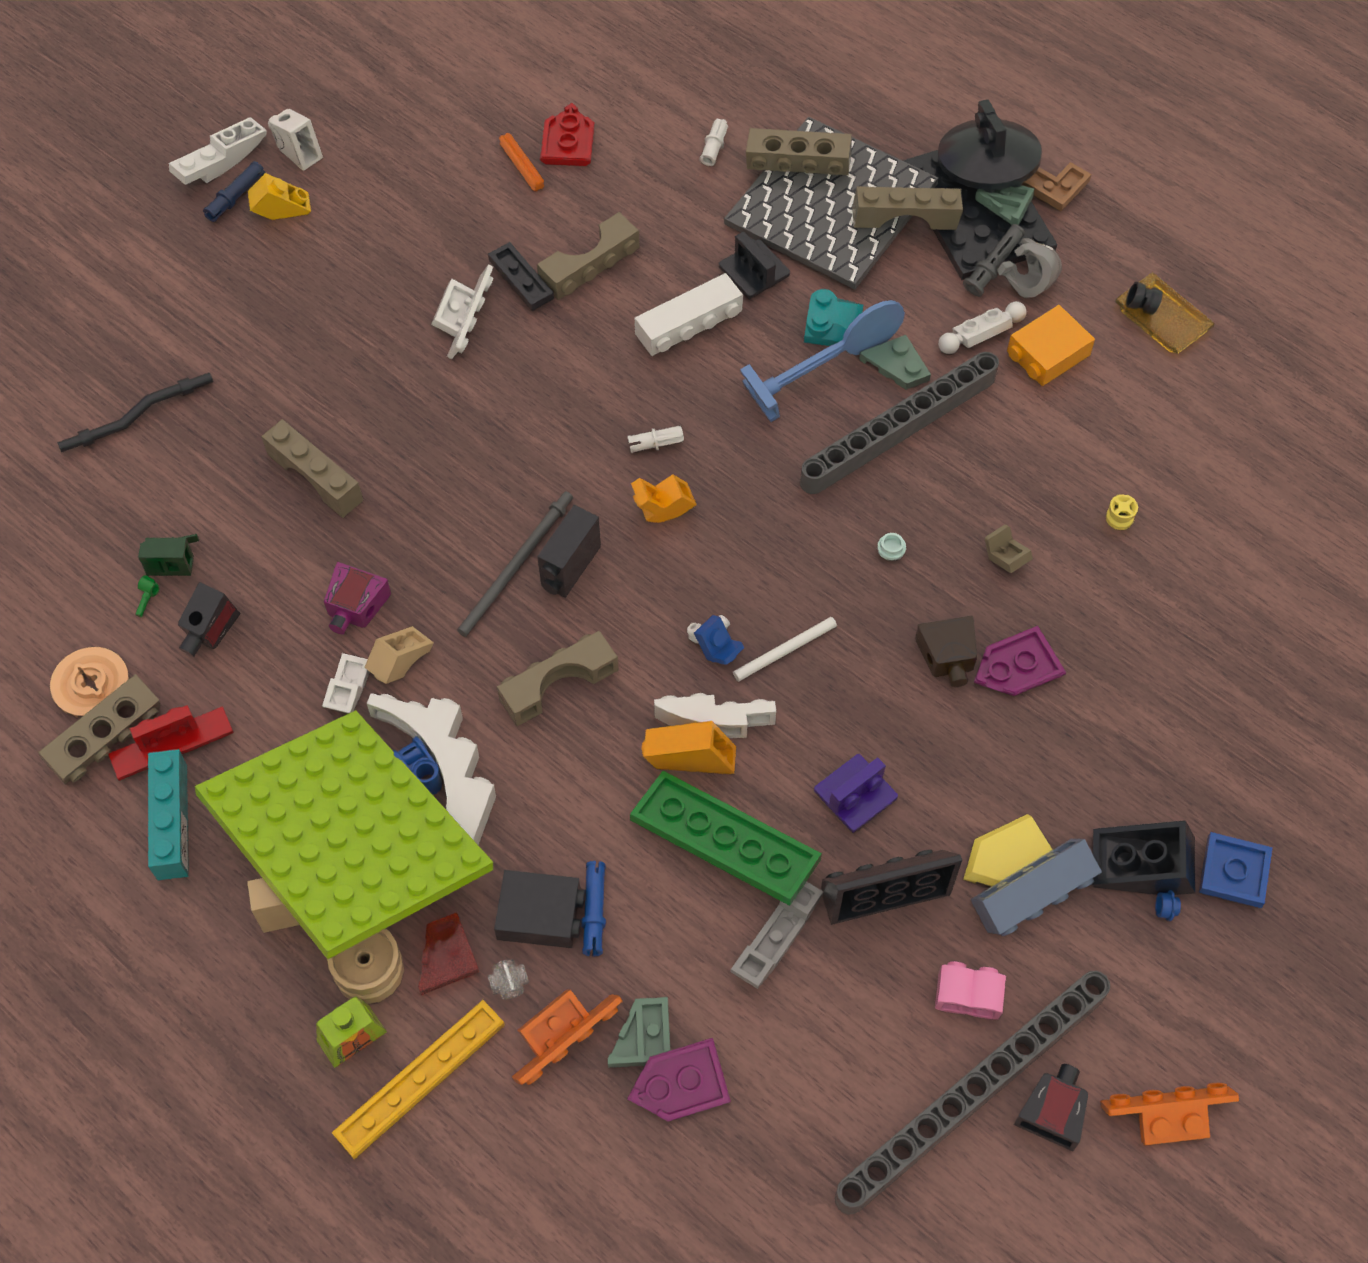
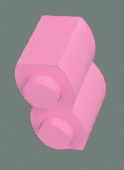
(970, 991)

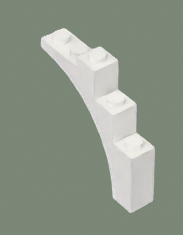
(437, 726)

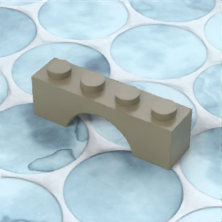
(877, 205)
(567, 272)
(331, 482)
(587, 659)

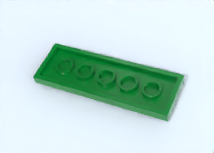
(726, 837)

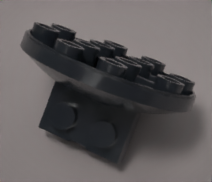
(989, 152)

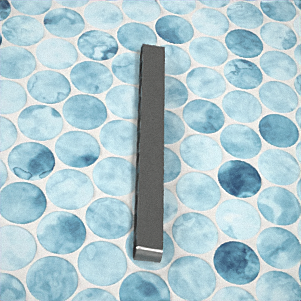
(965, 1102)

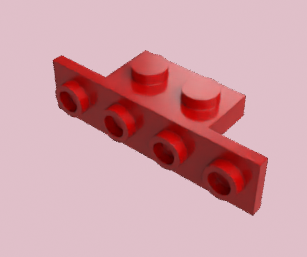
(169, 732)

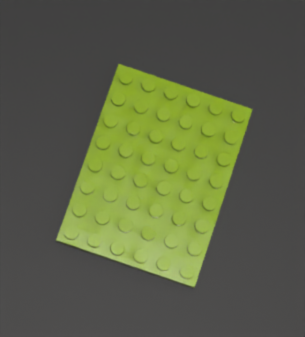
(343, 832)

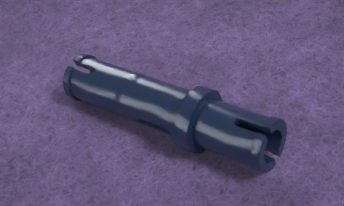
(226, 198)

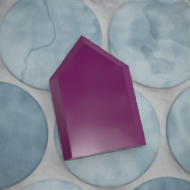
(1019, 663)
(681, 1082)

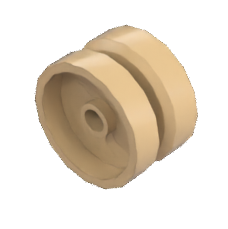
(369, 968)

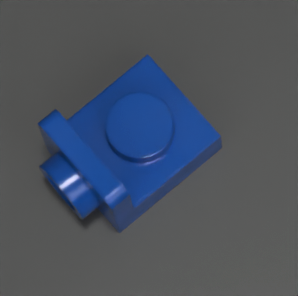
(717, 642)

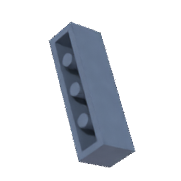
(1036, 886)

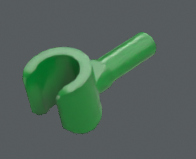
(150, 588)

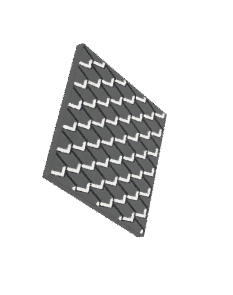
(813, 214)

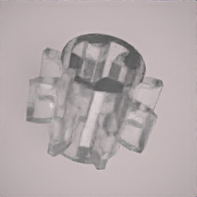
(508, 979)

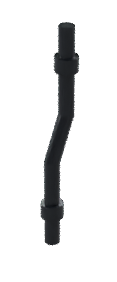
(87, 437)

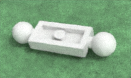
(982, 327)

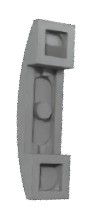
(776, 937)

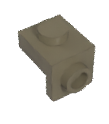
(1006, 551)

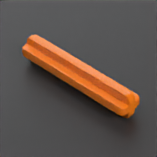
(521, 162)

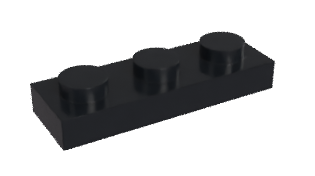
(521, 276)

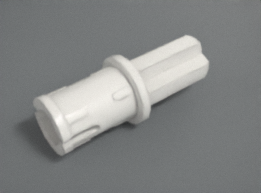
(714, 142)
(656, 438)

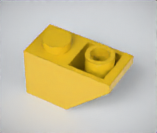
(277, 198)

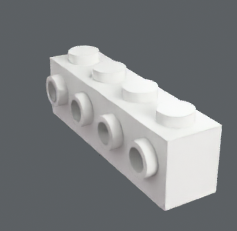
(688, 314)

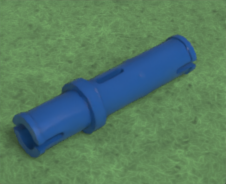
(593, 921)

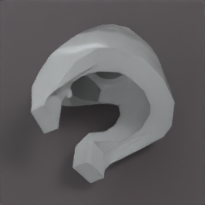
(1043, 269)

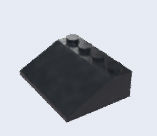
(890, 885)

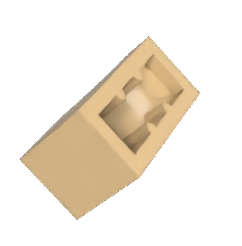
(396, 653)

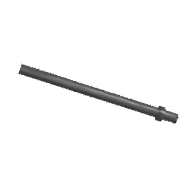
(556, 509)

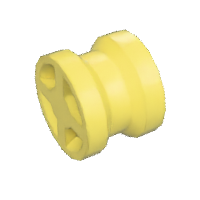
(1119, 505)

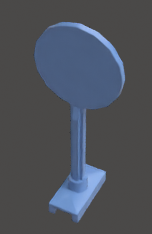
(867, 330)

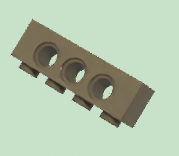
(799, 151)
(57, 752)

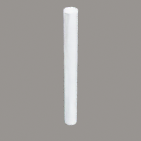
(784, 649)

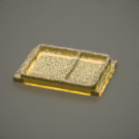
(1176, 320)

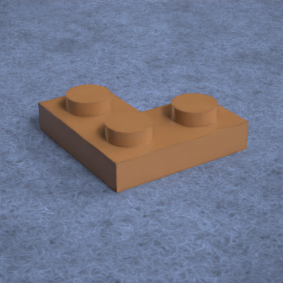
(1061, 189)

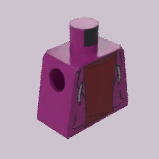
(354, 597)

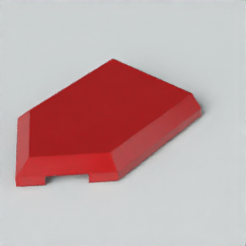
(567, 138)

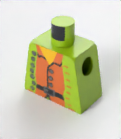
(348, 1030)

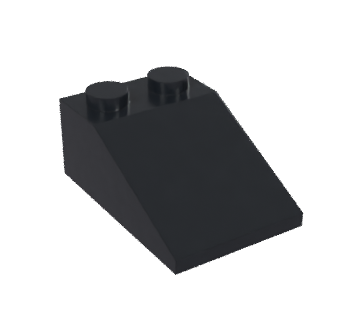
(1146, 858)

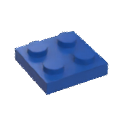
(1235, 870)

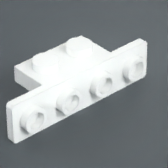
(458, 308)

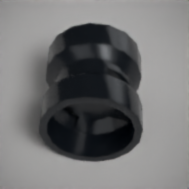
(1144, 298)

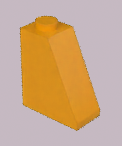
(690, 748)

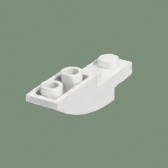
(222, 153)
(729, 716)

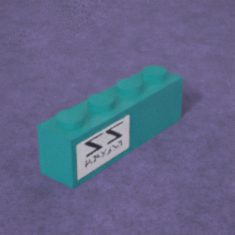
(167, 815)

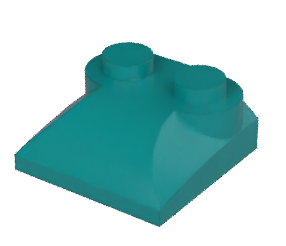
(829, 318)

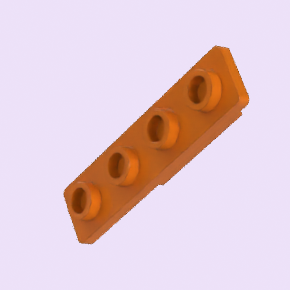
(557, 1028)
(1171, 1115)

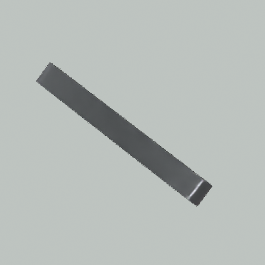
(898, 422)

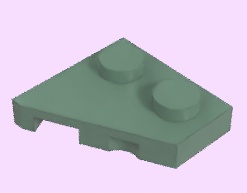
(1008, 202)
(898, 361)
(643, 1034)

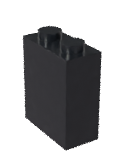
(569, 551)
(539, 909)

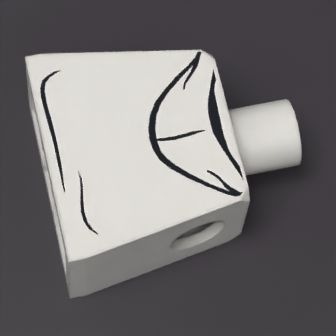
(293, 131)

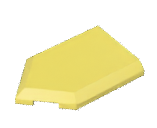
(1005, 851)

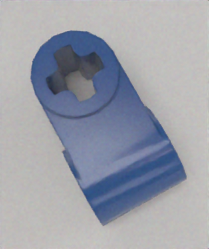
(421, 763)

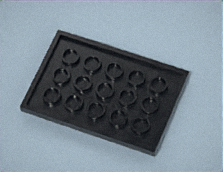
(978, 226)

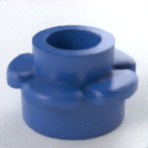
(1167, 905)

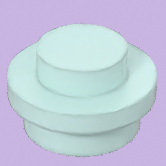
(891, 546)

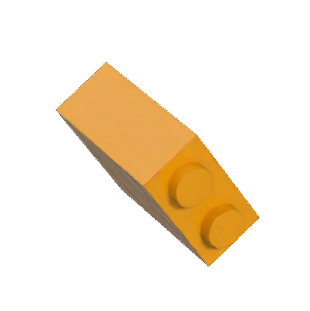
(1050, 345)

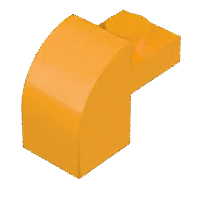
(665, 500)

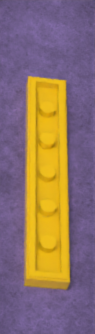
(418, 1079)

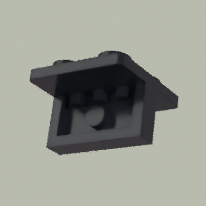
(753, 266)

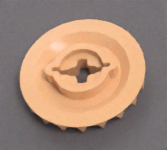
(69, 685)

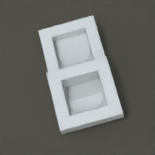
(347, 685)

